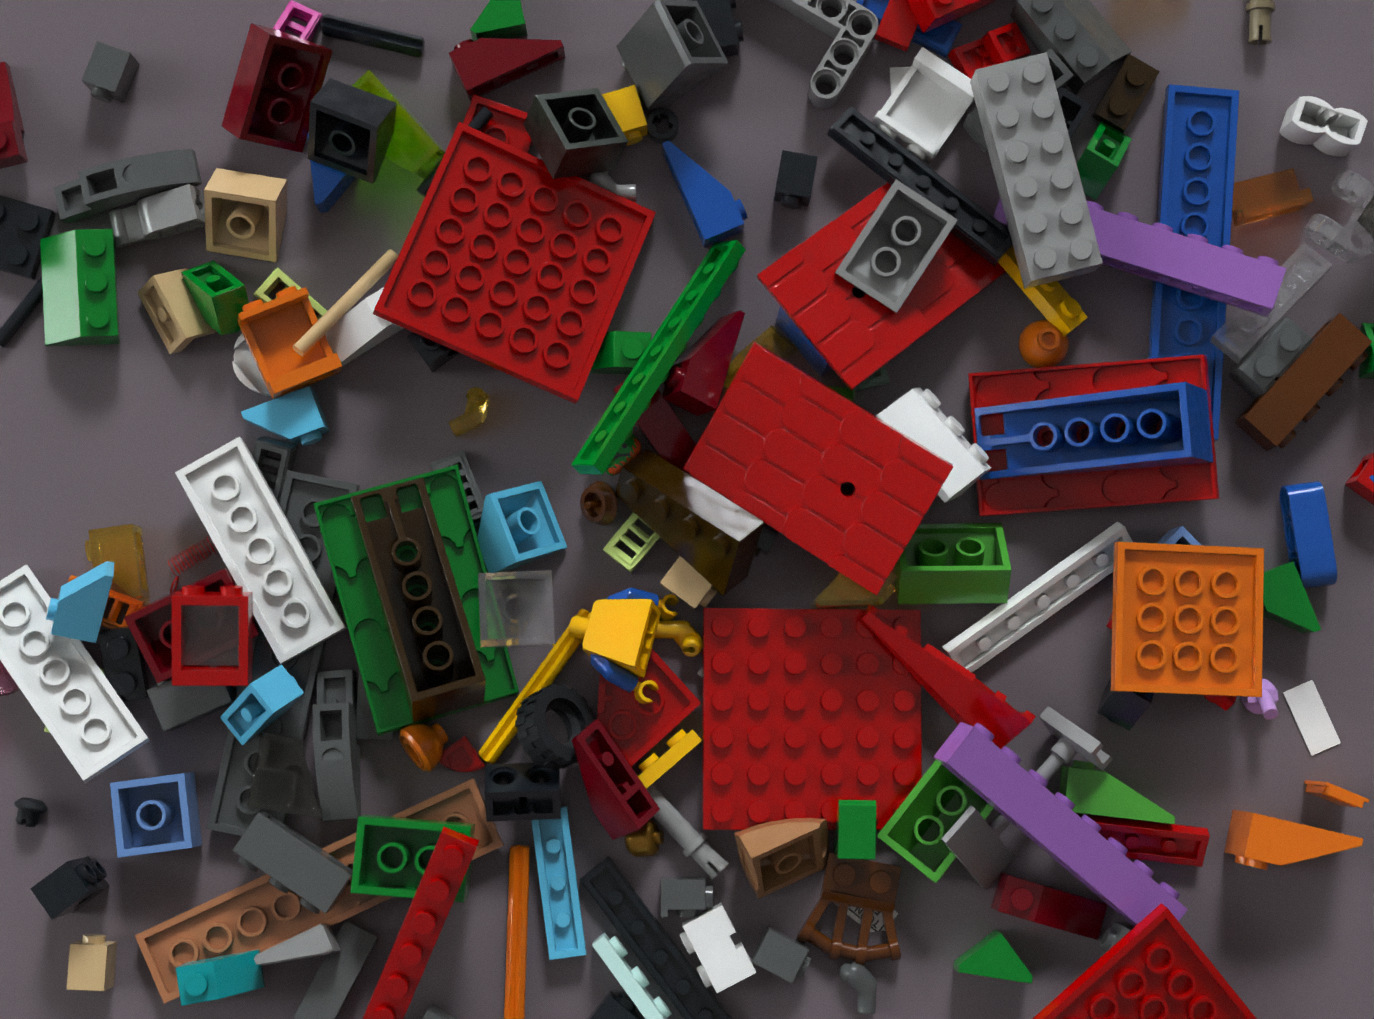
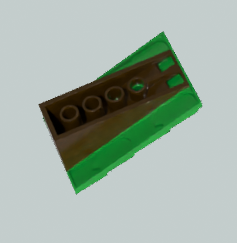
(411, 598)

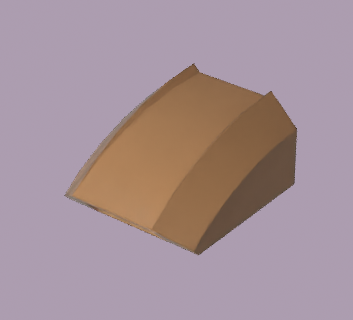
(782, 852)

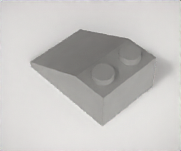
(896, 246)

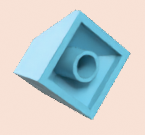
(518, 528)

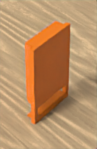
(1334, 794)

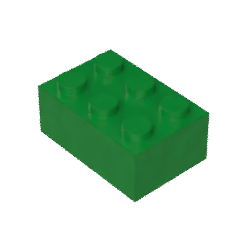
(395, 853)

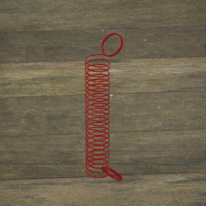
(177, 577)

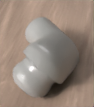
(605, 181)

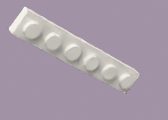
(1037, 601)

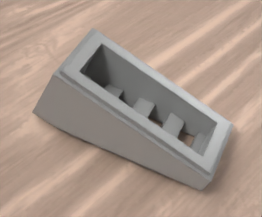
(311, 943)

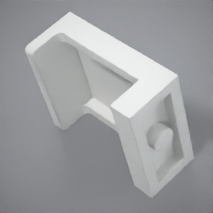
(926, 106)

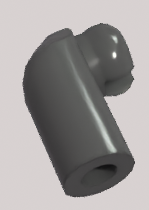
(863, 982)

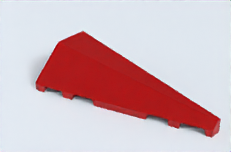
(950, 683)

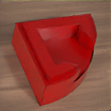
(462, 757)

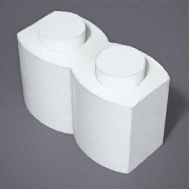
(1318, 123)

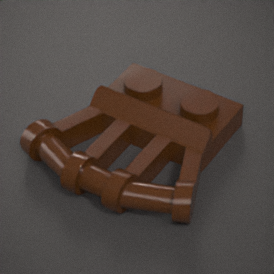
(860, 885)

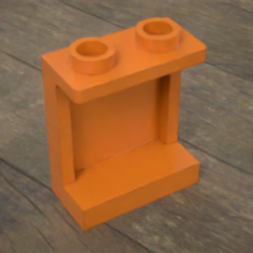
(272, 332)

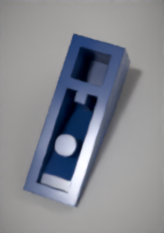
(706, 199)

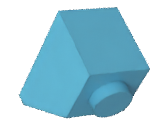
(291, 416)
(82, 604)
(261, 704)

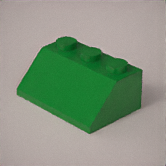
(80, 288)

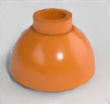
(1043, 344)
(424, 744)

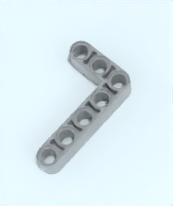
(844, 42)

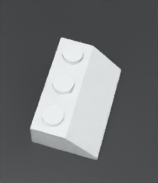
(920, 419)

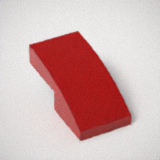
(993, 48)

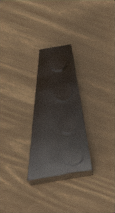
(691, 519)

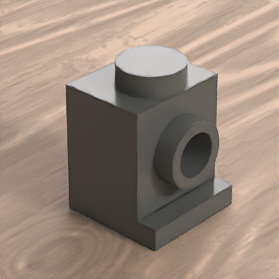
(685, 895)

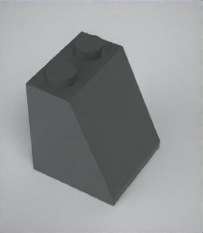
(670, 52)

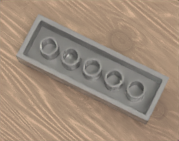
(1035, 170)

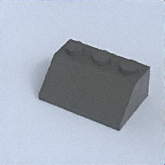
(1075, 35)

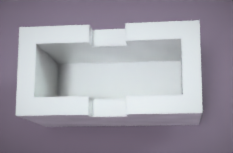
(711, 940)

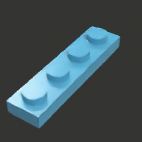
(559, 887)

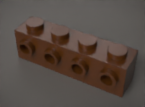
(1313, 374)

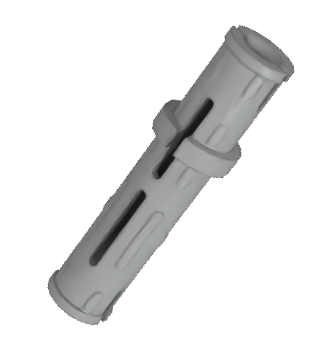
(686, 835)

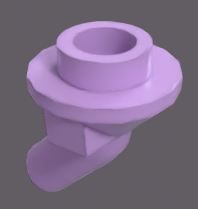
(1263, 705)

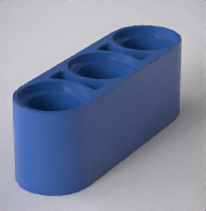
(1308, 533)

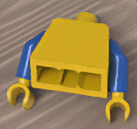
(622, 636)

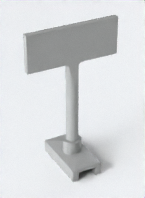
(978, 843)

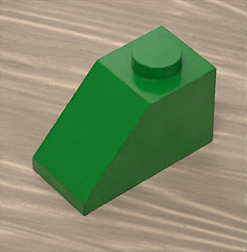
(1101, 158)
(216, 296)
(620, 352)
(1287, 600)

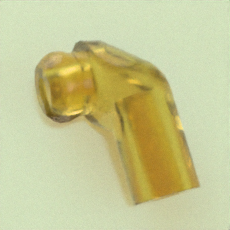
(475, 412)

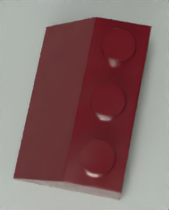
(275, 88)
(153, 625)

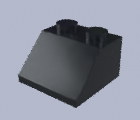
(350, 129)

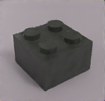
(575, 133)

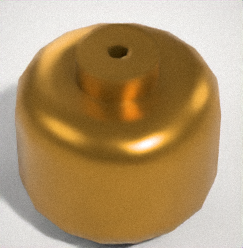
(645, 840)

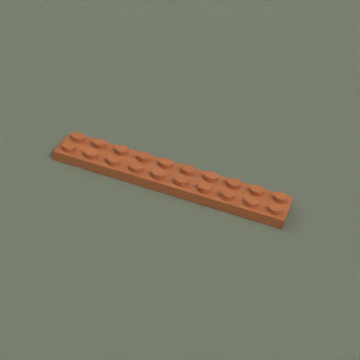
(264, 916)

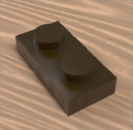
(1125, 93)

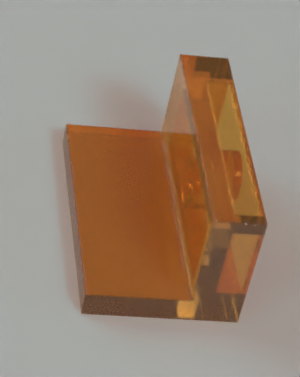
(1268, 197)

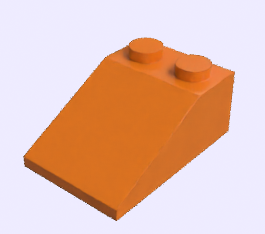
(1267, 840)

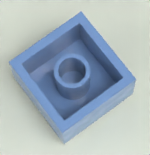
(156, 814)

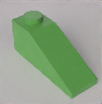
(1104, 795)

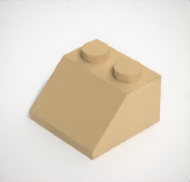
(245, 214)

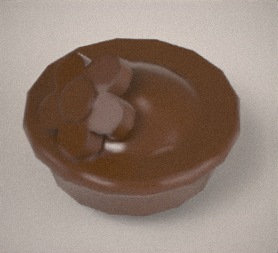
(599, 503)

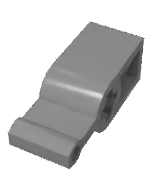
(159, 216)

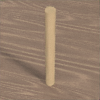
(345, 303)

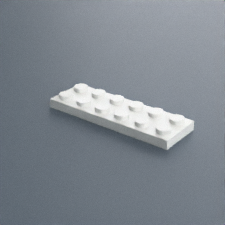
(261, 550)
(63, 681)

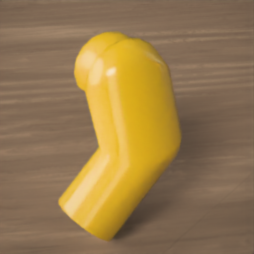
(683, 634)

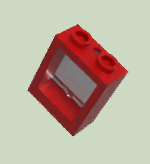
(212, 636)

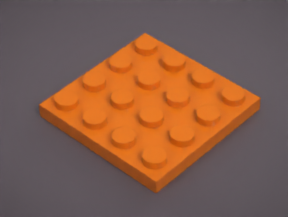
(1187, 619)

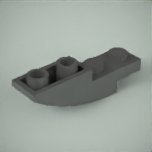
(125, 182)
(336, 746)

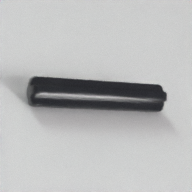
(372, 35)

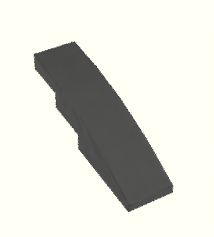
(337, 974)

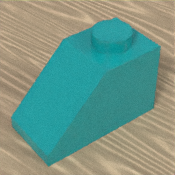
(219, 977)

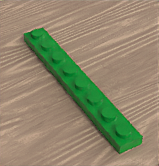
(657, 359)

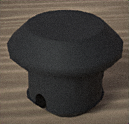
(29, 811)

